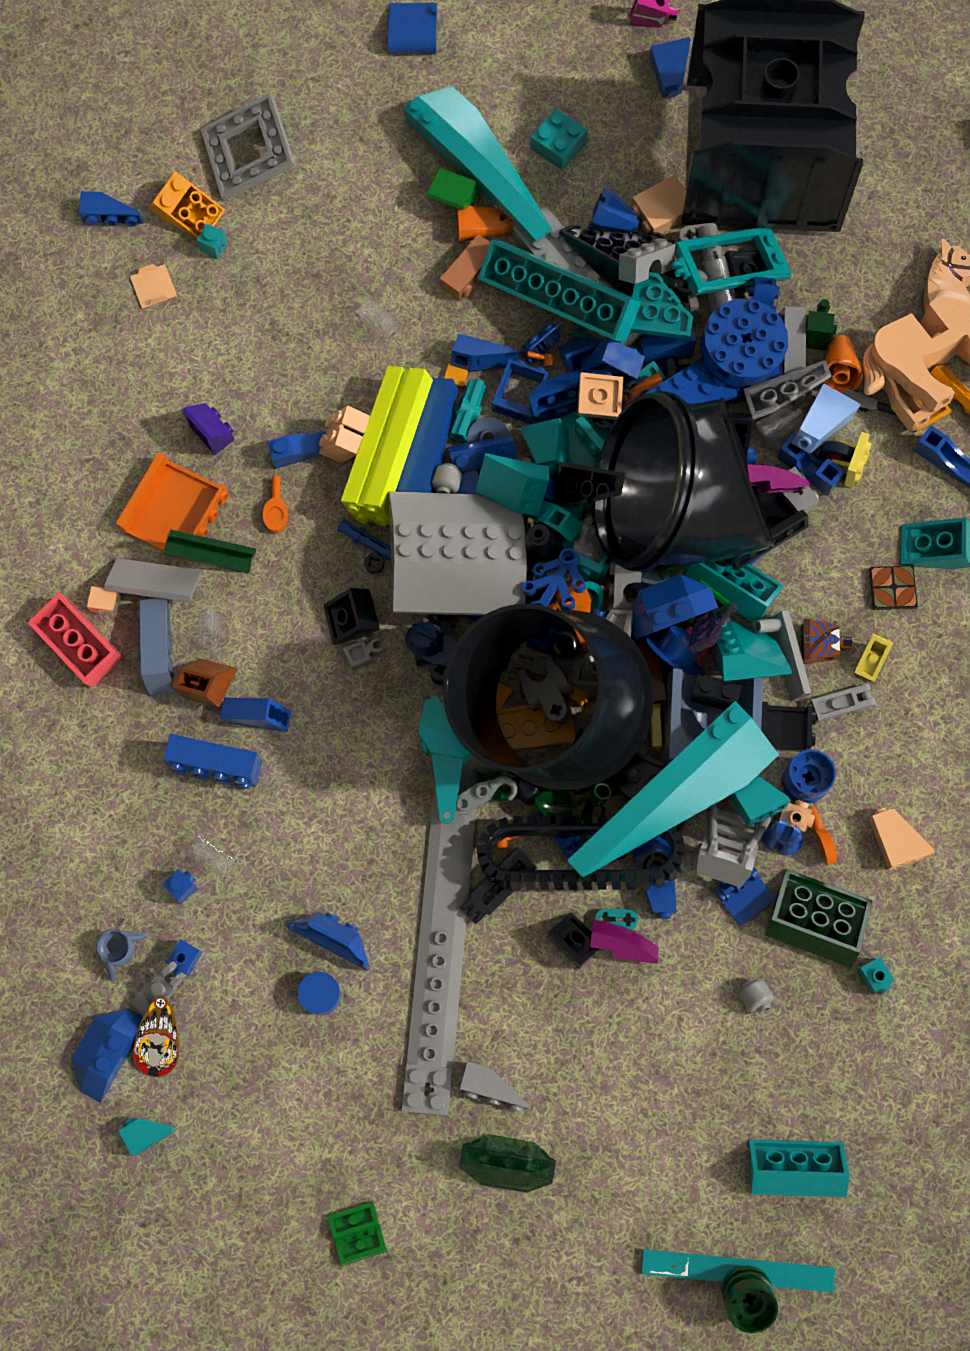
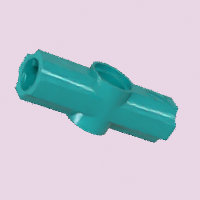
(467, 410)

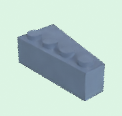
(155, 646)

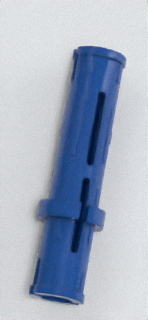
(364, 538)

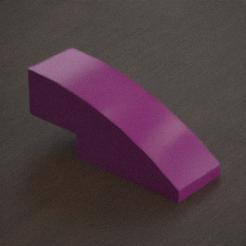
(775, 479)
(623, 942)

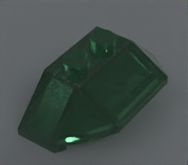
(507, 1163)

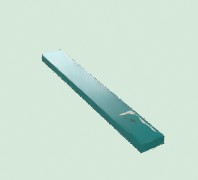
(717, 1268)

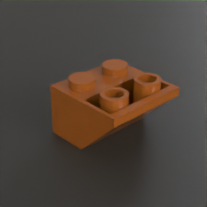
(204, 682)

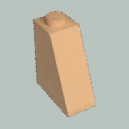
(897, 839)

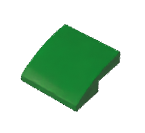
(354, 1223)

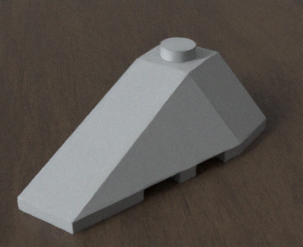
(780, 391)

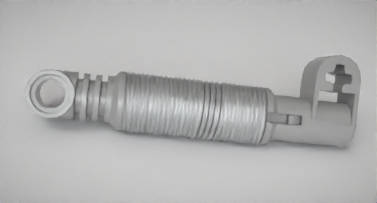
(713, 264)

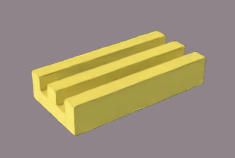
(655, 726)

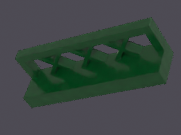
(208, 551)

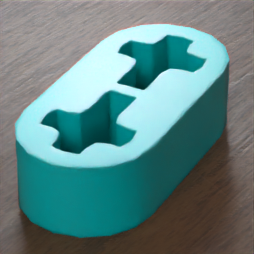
(619, 913)

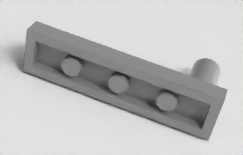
(785, 636)

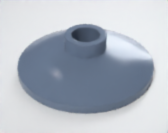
(486, 425)

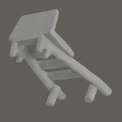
(723, 865)

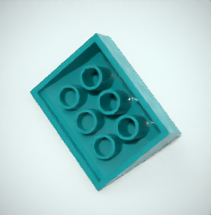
(748, 654)

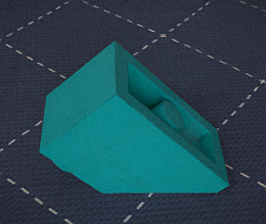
(143, 1134)

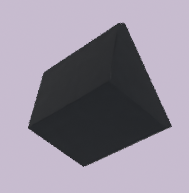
(573, 940)

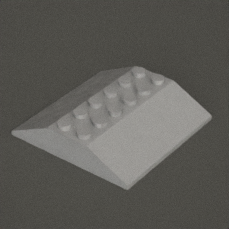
(455, 554)

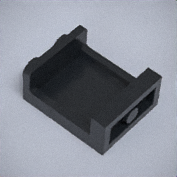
(788, 727)

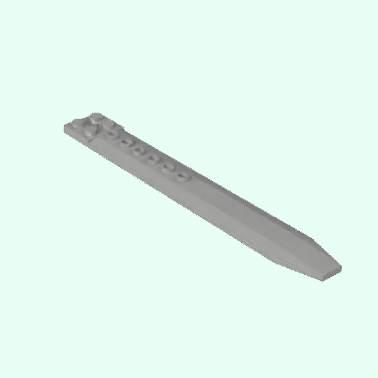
(440, 959)

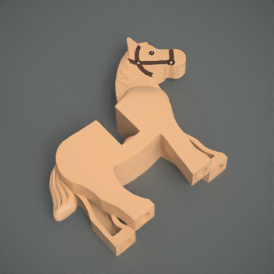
(909, 350)

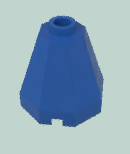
(613, 213)

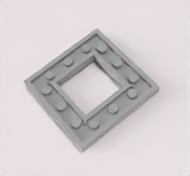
(215, 135)

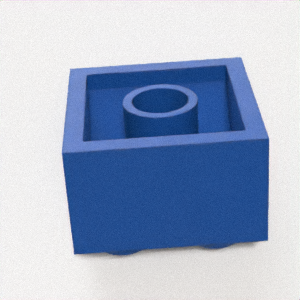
(617, 358)

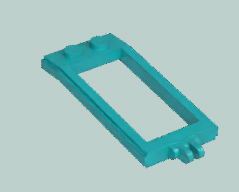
(765, 242)

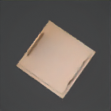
(153, 285)

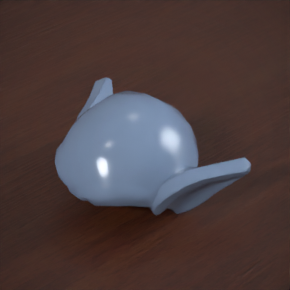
(117, 948)

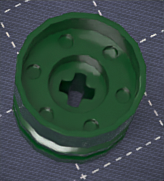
(749, 1299)

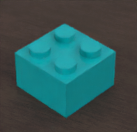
(559, 139)

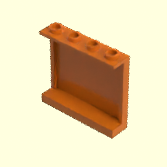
(171, 500)

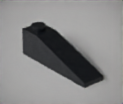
(585, 484)

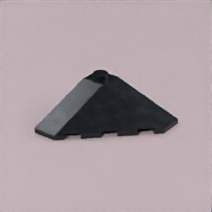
(602, 248)

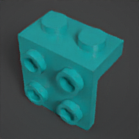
(592, 570)

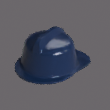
(429, 643)

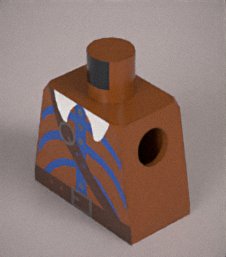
(821, 641)

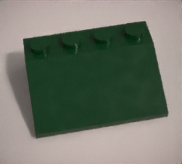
(819, 918)

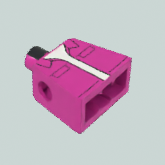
(651, 13)

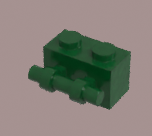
(820, 327)

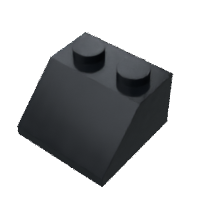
(351, 615)

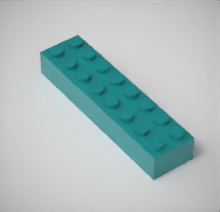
(559, 290)

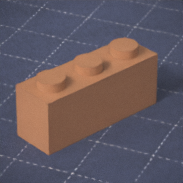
(465, 269)

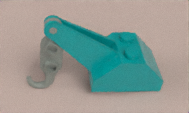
(448, 762)

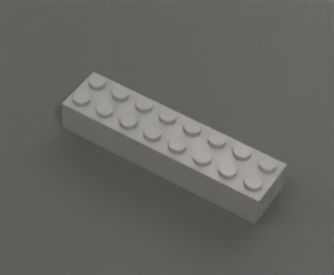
(558, 251)

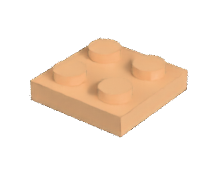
(600, 396)

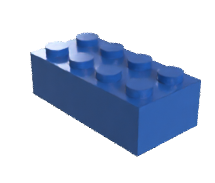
(213, 761)

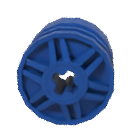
(820, 774)

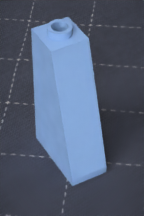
(824, 418)

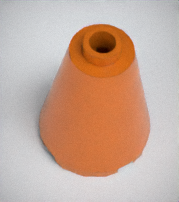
(843, 365)

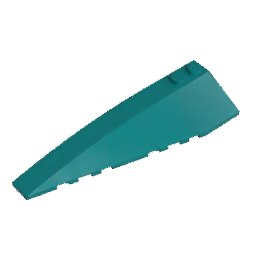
(467, 143)
(705, 772)

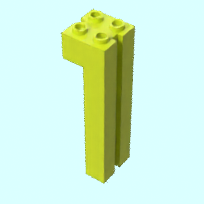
(386, 444)

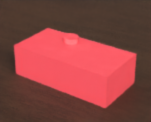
(75, 640)

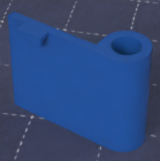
(412, 28)

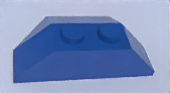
(559, 394)
(670, 604)
(333, 936)
(104, 1051)

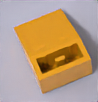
(185, 206)

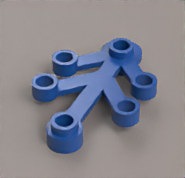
(557, 580)

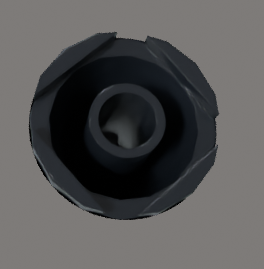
(541, 545)

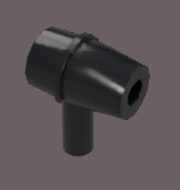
(671, 367)

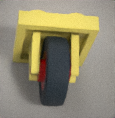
(848, 456)

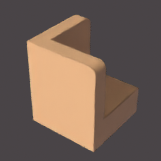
(102, 600)

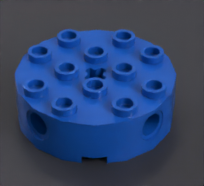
(743, 342)

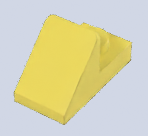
(873, 657)

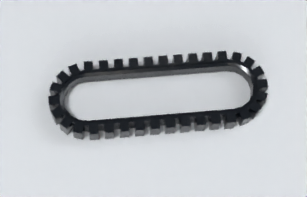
(560, 828)

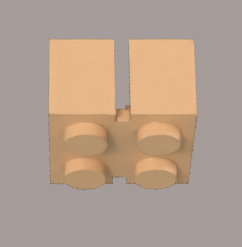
(340, 441)

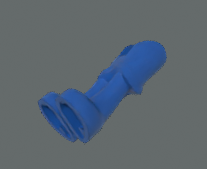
(788, 837)

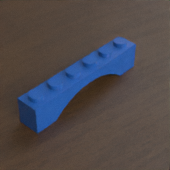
(944, 454)

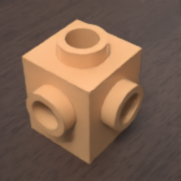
(801, 808)

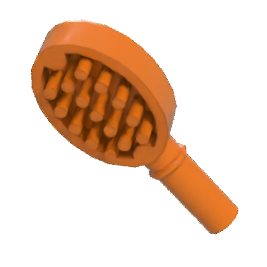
(275, 510)
(824, 841)

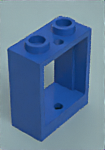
(511, 408)

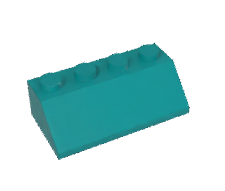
(747, 587)
(798, 1168)

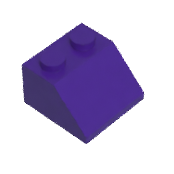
(208, 426)

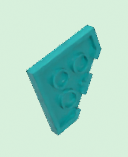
(660, 310)

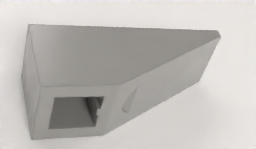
(485, 1082)

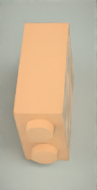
(660, 205)

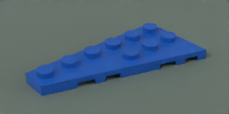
(699, 385)

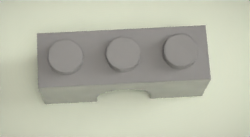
(653, 256)
(621, 578)

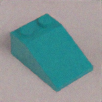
(513, 483)
(936, 544)

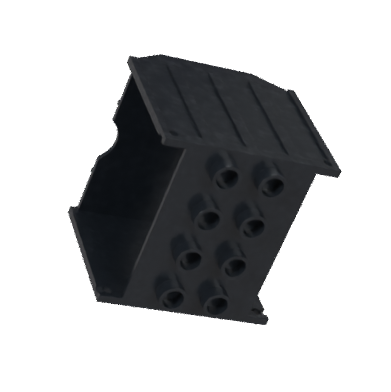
(774, 115)

